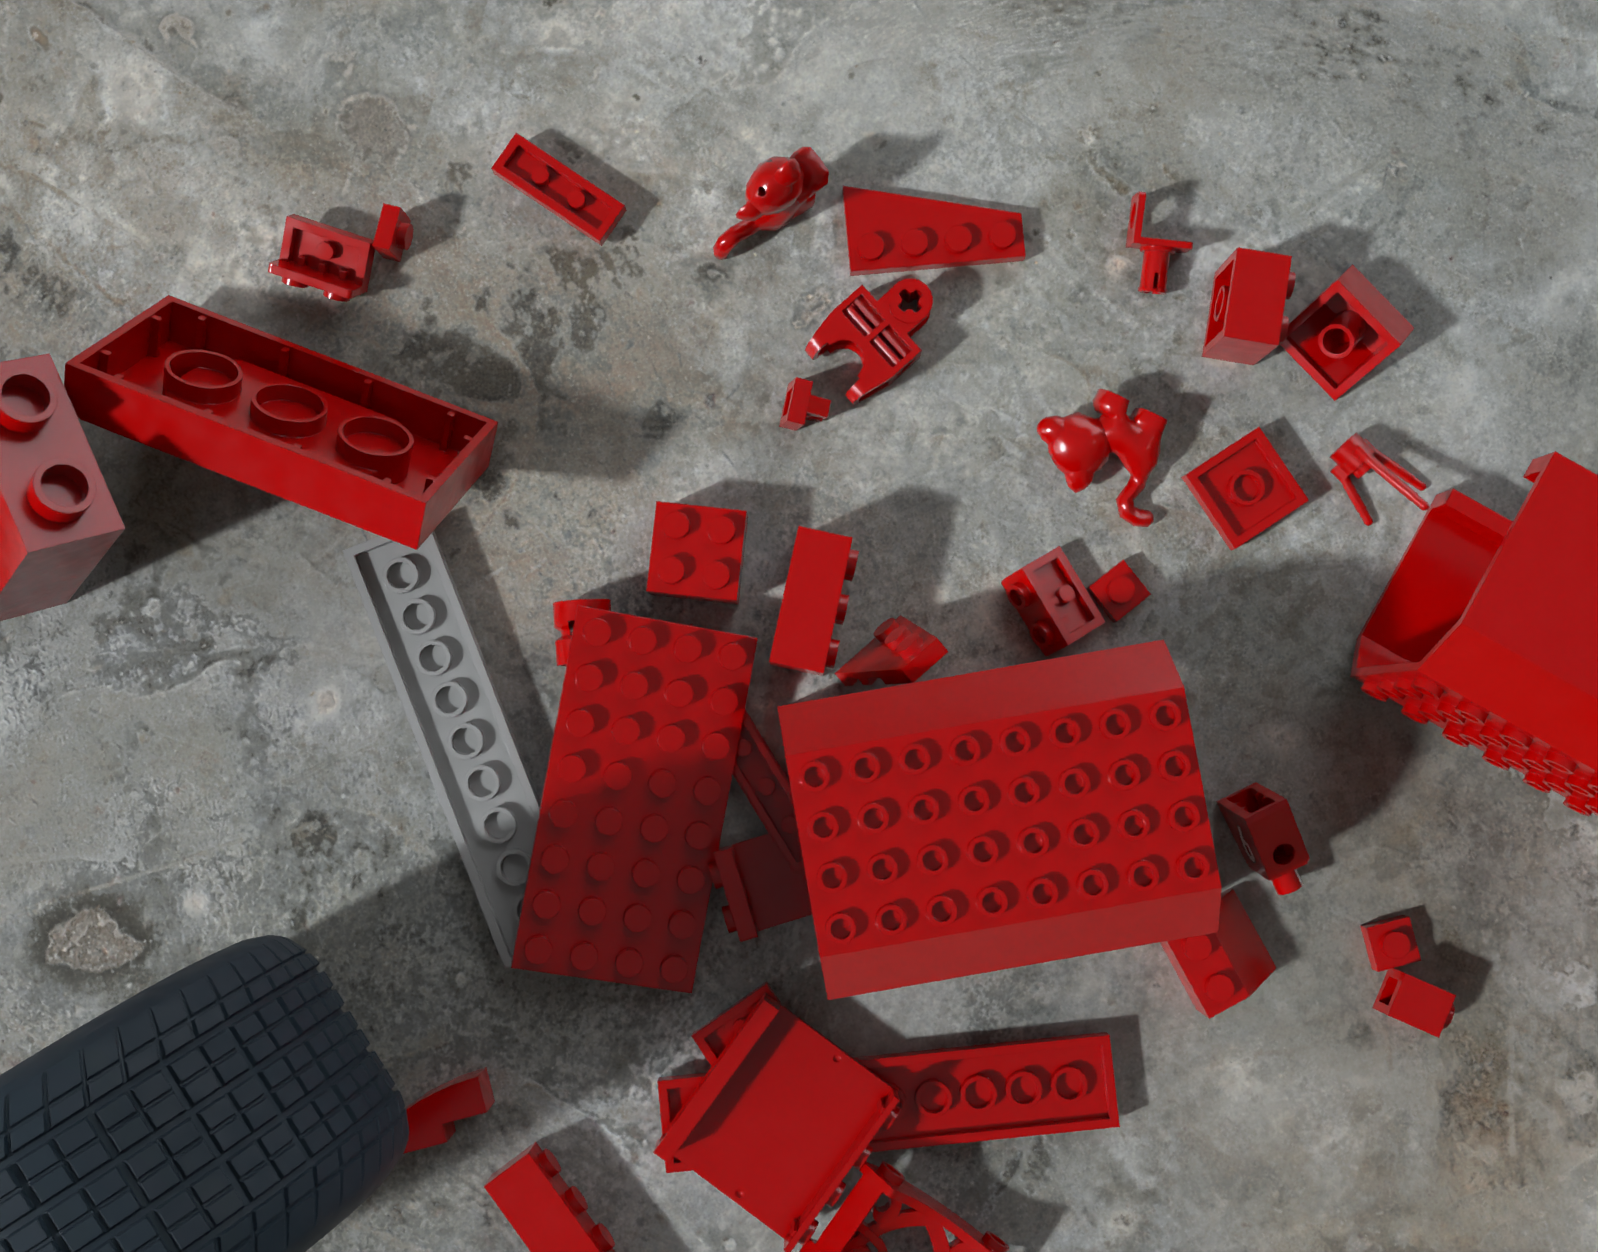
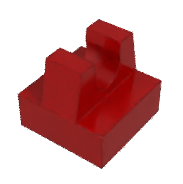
(802, 405)

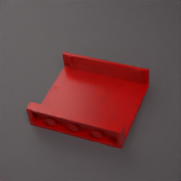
(780, 1121)

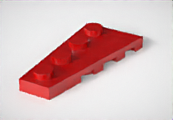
(918, 233)

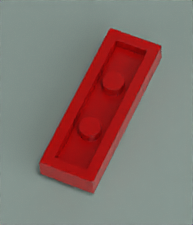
(559, 189)

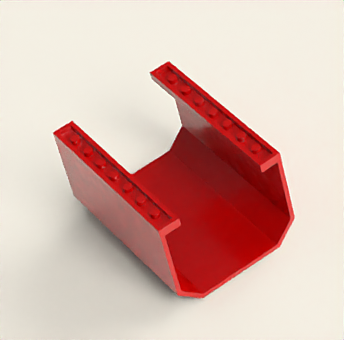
(1499, 630)
(1001, 819)

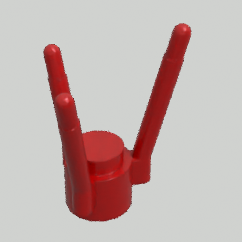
(1359, 456)

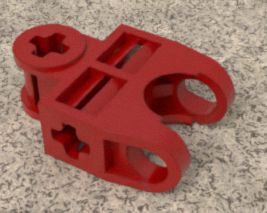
(876, 333)

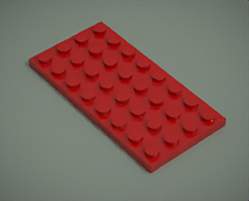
(633, 800)

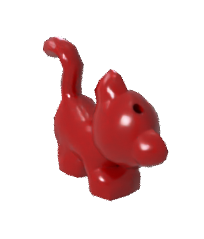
(775, 195)
(1083, 446)

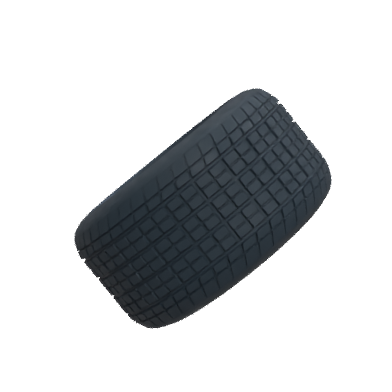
(200, 1116)

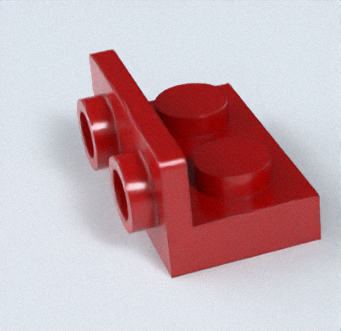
(1052, 601)

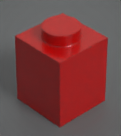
(1415, 1002)

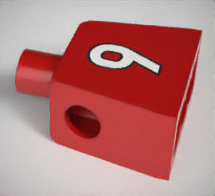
(1266, 835)

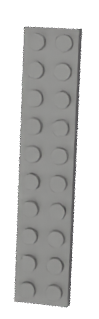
(454, 720)

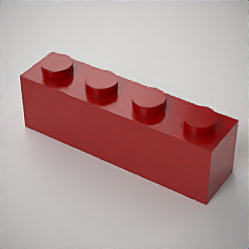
(544, 1207)

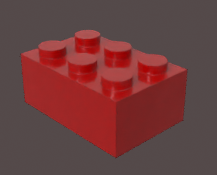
(813, 601)

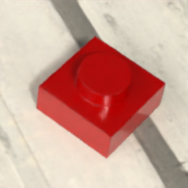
(393, 233)
(1118, 591)
(1390, 943)

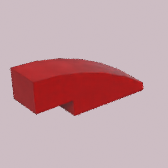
(434, 1113)

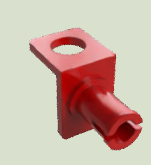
(1155, 250)

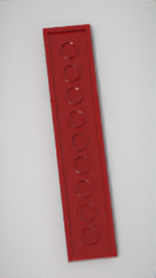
(976, 1092)

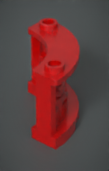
(851, 1233)

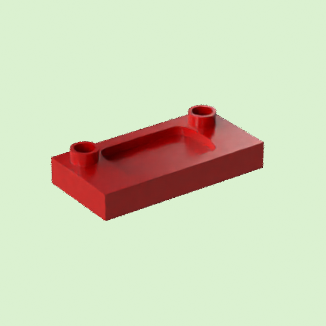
(282, 419)

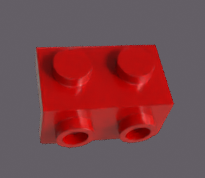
(324, 259)

